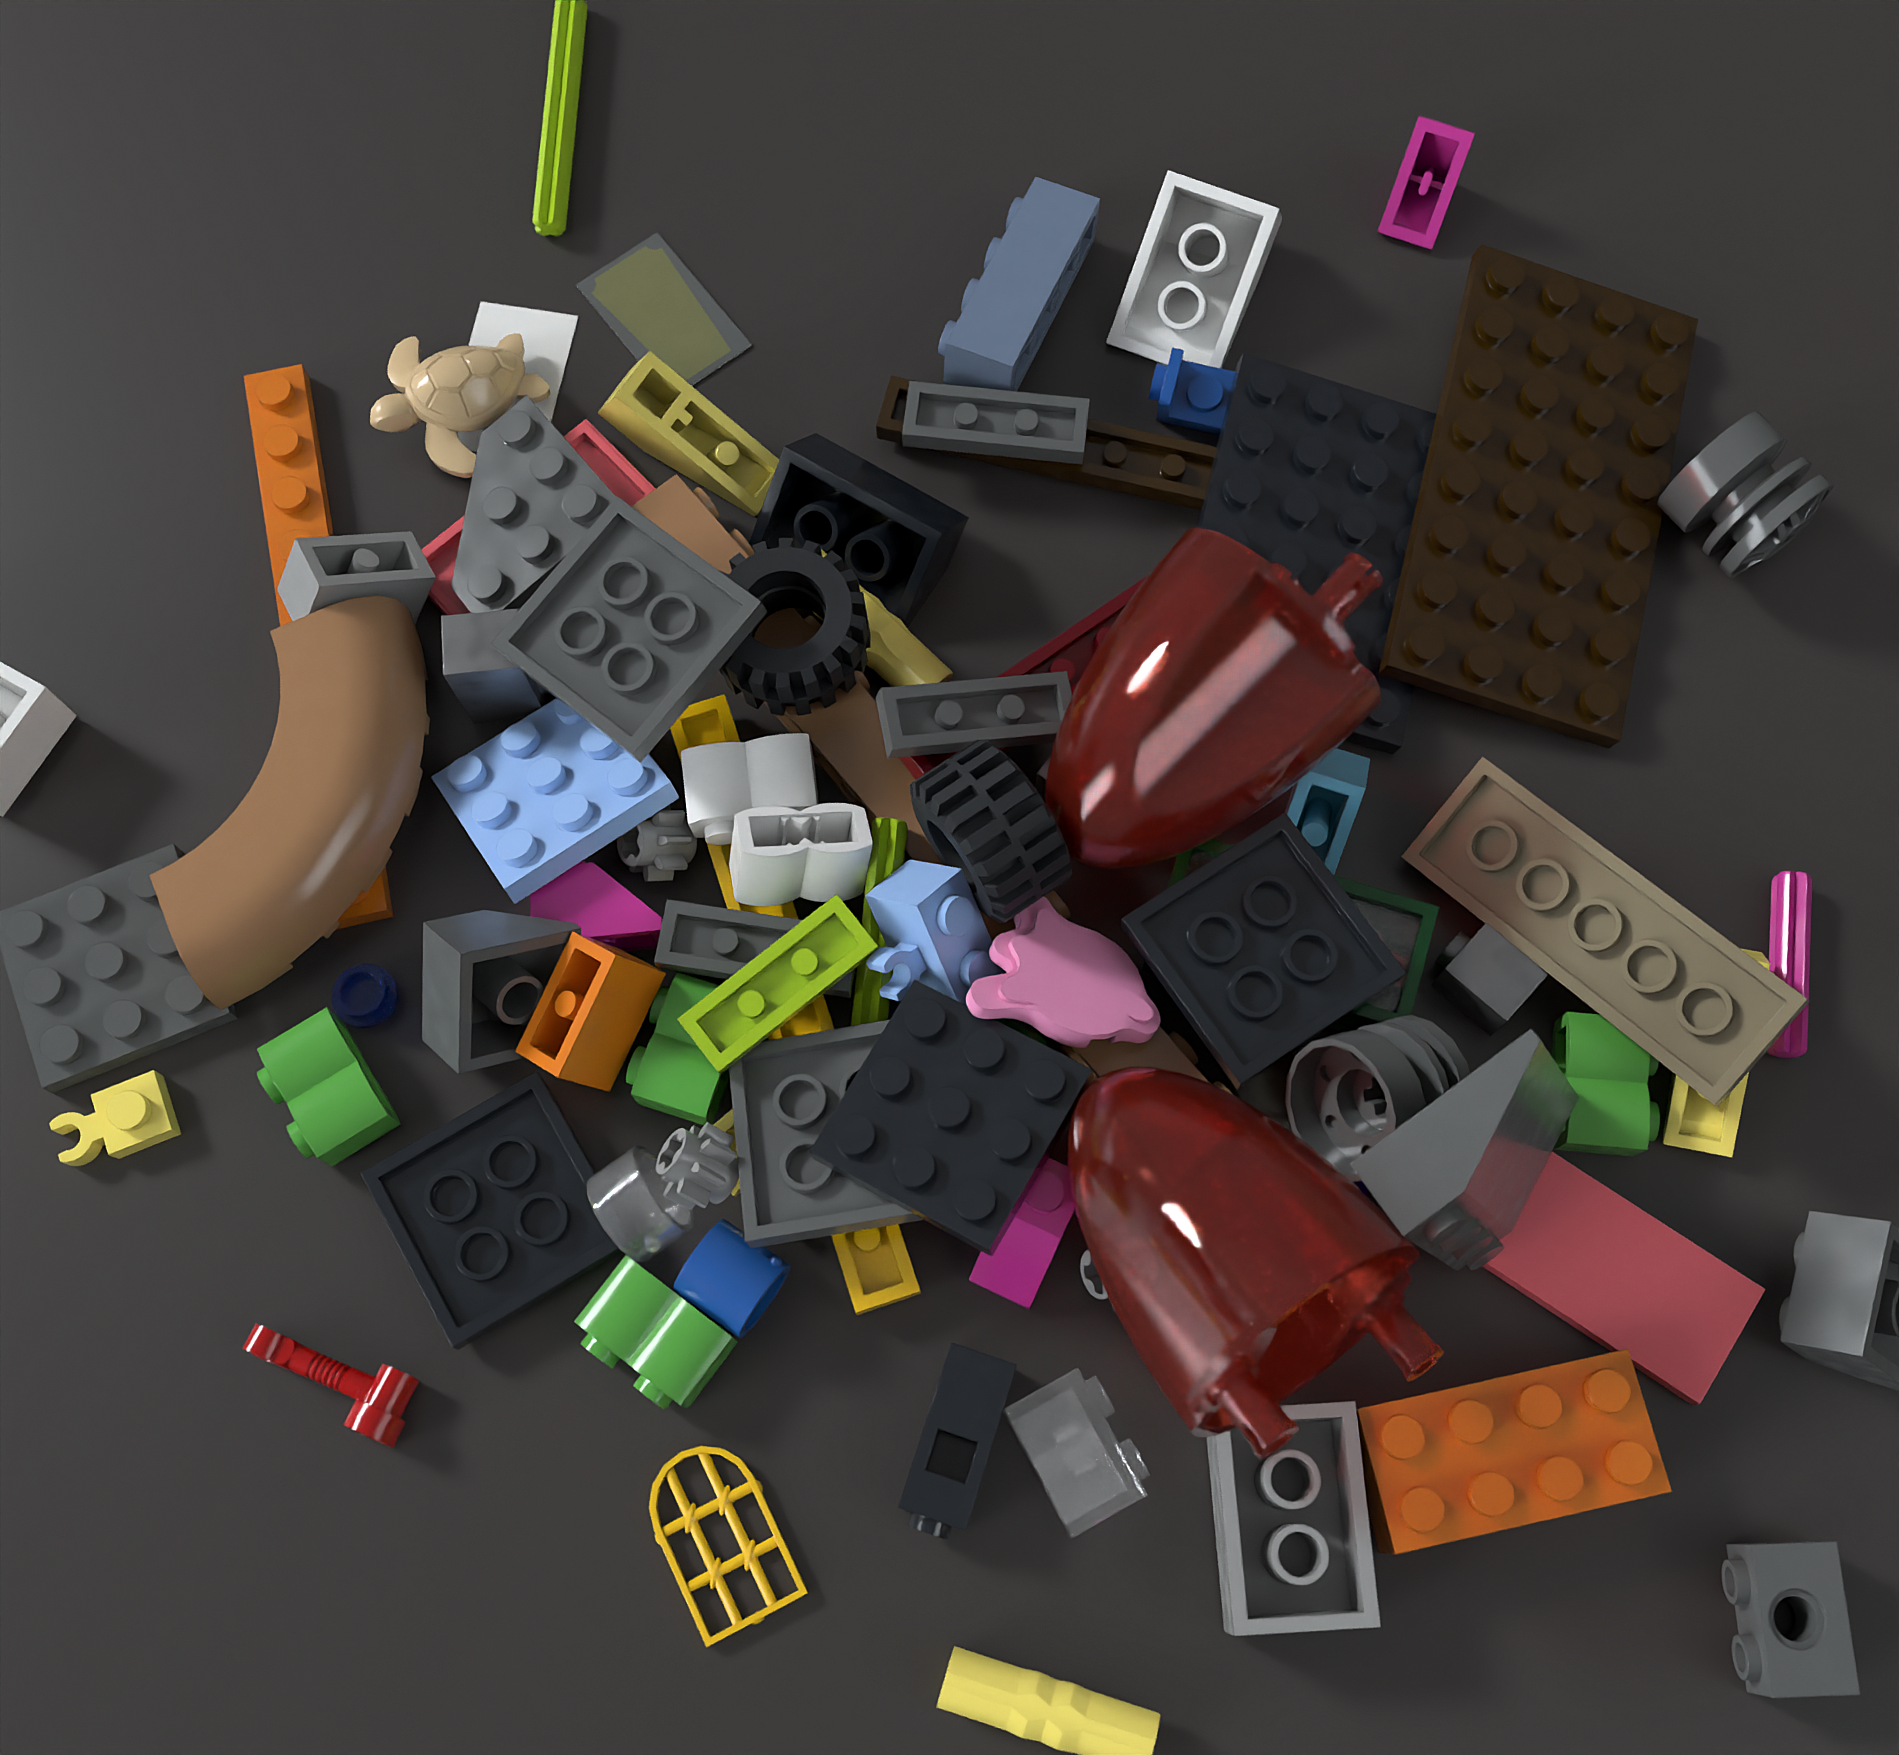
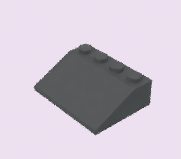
(1472, 1155)

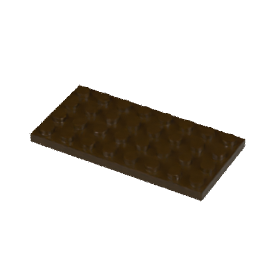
(1541, 498)

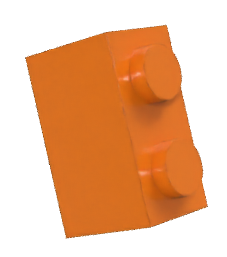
(590, 1012)

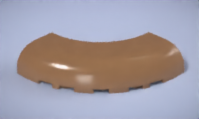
(319, 808)

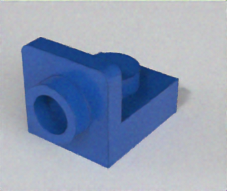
(1191, 393)

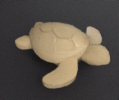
(454, 394)

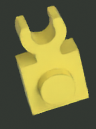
(124, 1120)

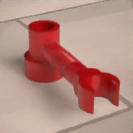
(378, 1399)

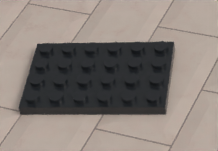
(1318, 475)

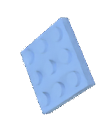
(549, 796)

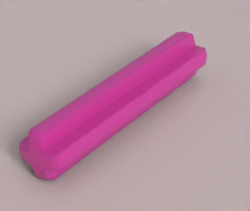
(1791, 951)

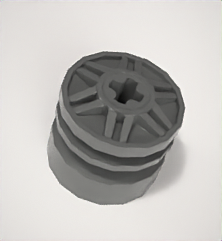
(1744, 494)
(1367, 1084)

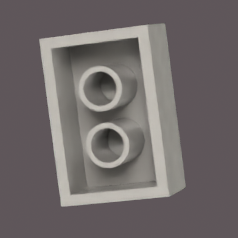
(1294, 1527)

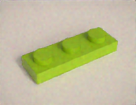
(778, 984)

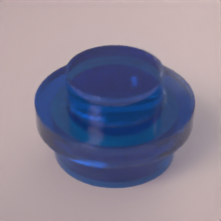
(364, 995)

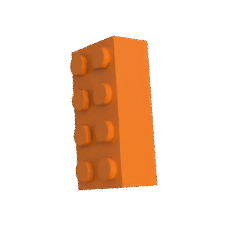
(1508, 1453)

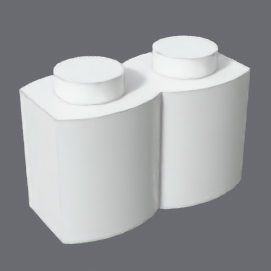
(745, 775)
(799, 853)

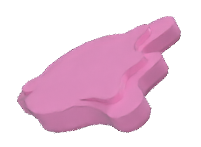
(1064, 982)

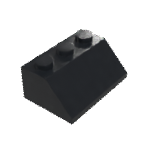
(871, 519)

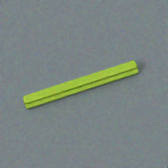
(559, 117)

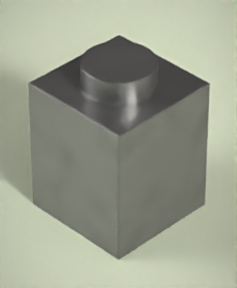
(1486, 977)

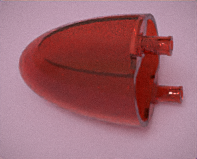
(1206, 702)
(1232, 1250)

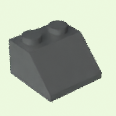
(485, 983)
(1846, 1297)

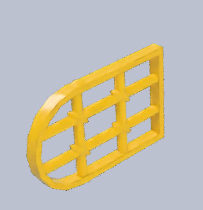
(715, 1568)

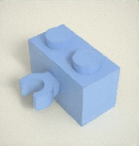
(929, 931)

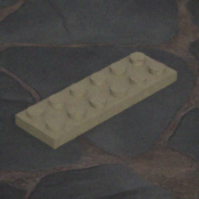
(1605, 932)

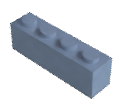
(1020, 287)

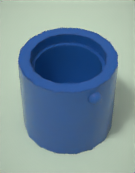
(731, 1278)

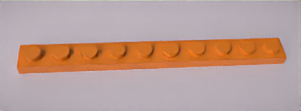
(294, 508)

